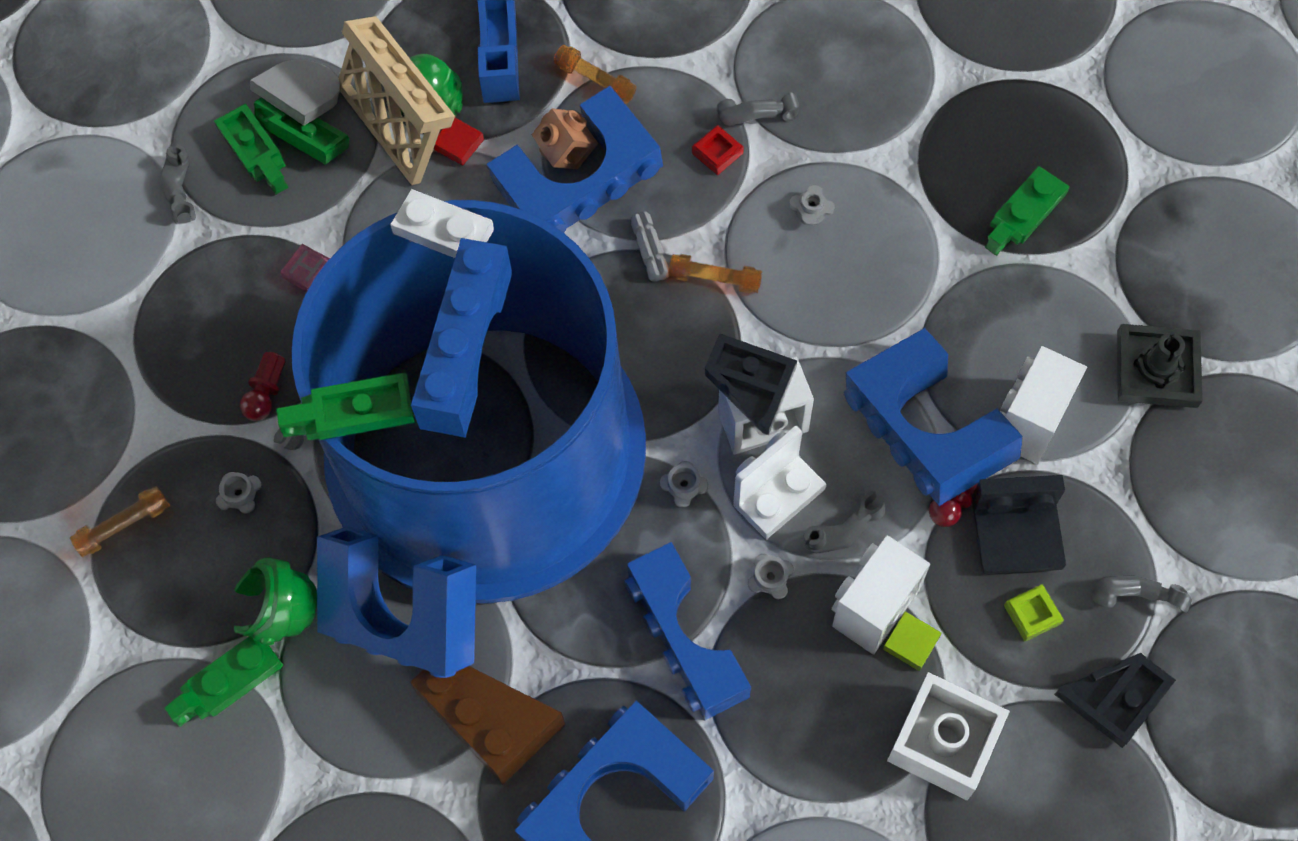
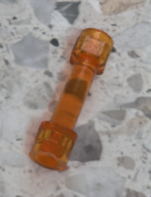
(570, 60)
(682, 267)
(88, 540)

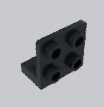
(1019, 524)

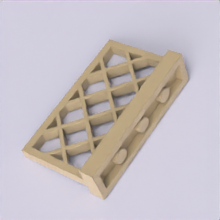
(404, 90)

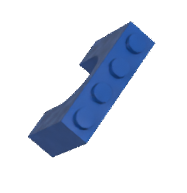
(628, 159)
(939, 462)
(355, 613)
(632, 744)

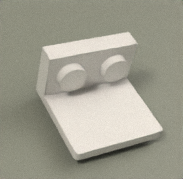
(775, 484)

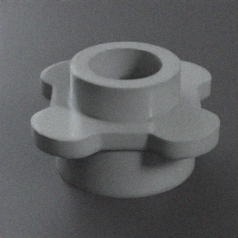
(808, 214)
(684, 472)
(237, 481)
(769, 564)

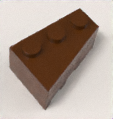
(490, 718)

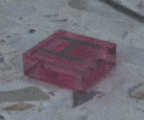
(303, 267)

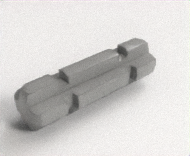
(649, 246)

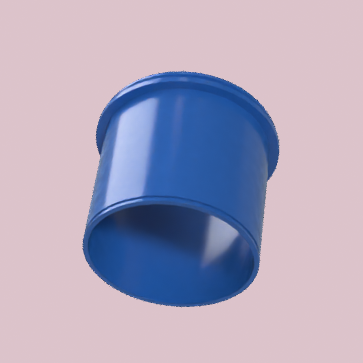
(519, 527)

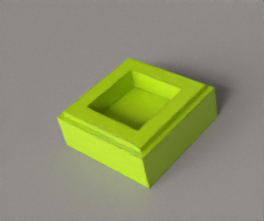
(1033, 612)
(912, 641)

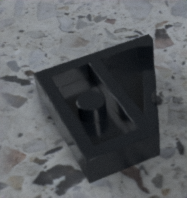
(750, 378)
(1118, 696)

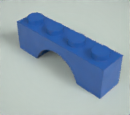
(498, 51)
(451, 365)
(711, 676)

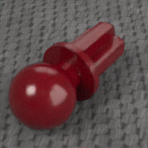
(256, 403)
(950, 511)

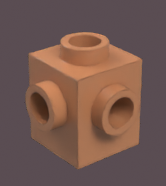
(564, 138)

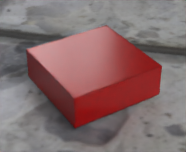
(458, 141)
(717, 150)

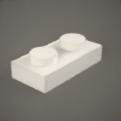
(438, 223)

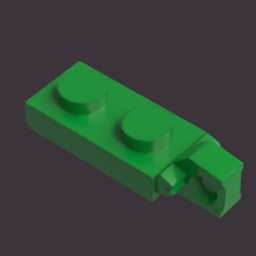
(314, 138)
(253, 147)
(1026, 209)
(349, 408)
(224, 681)

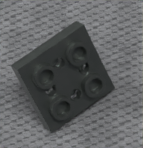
(1157, 365)

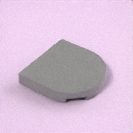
(298, 88)

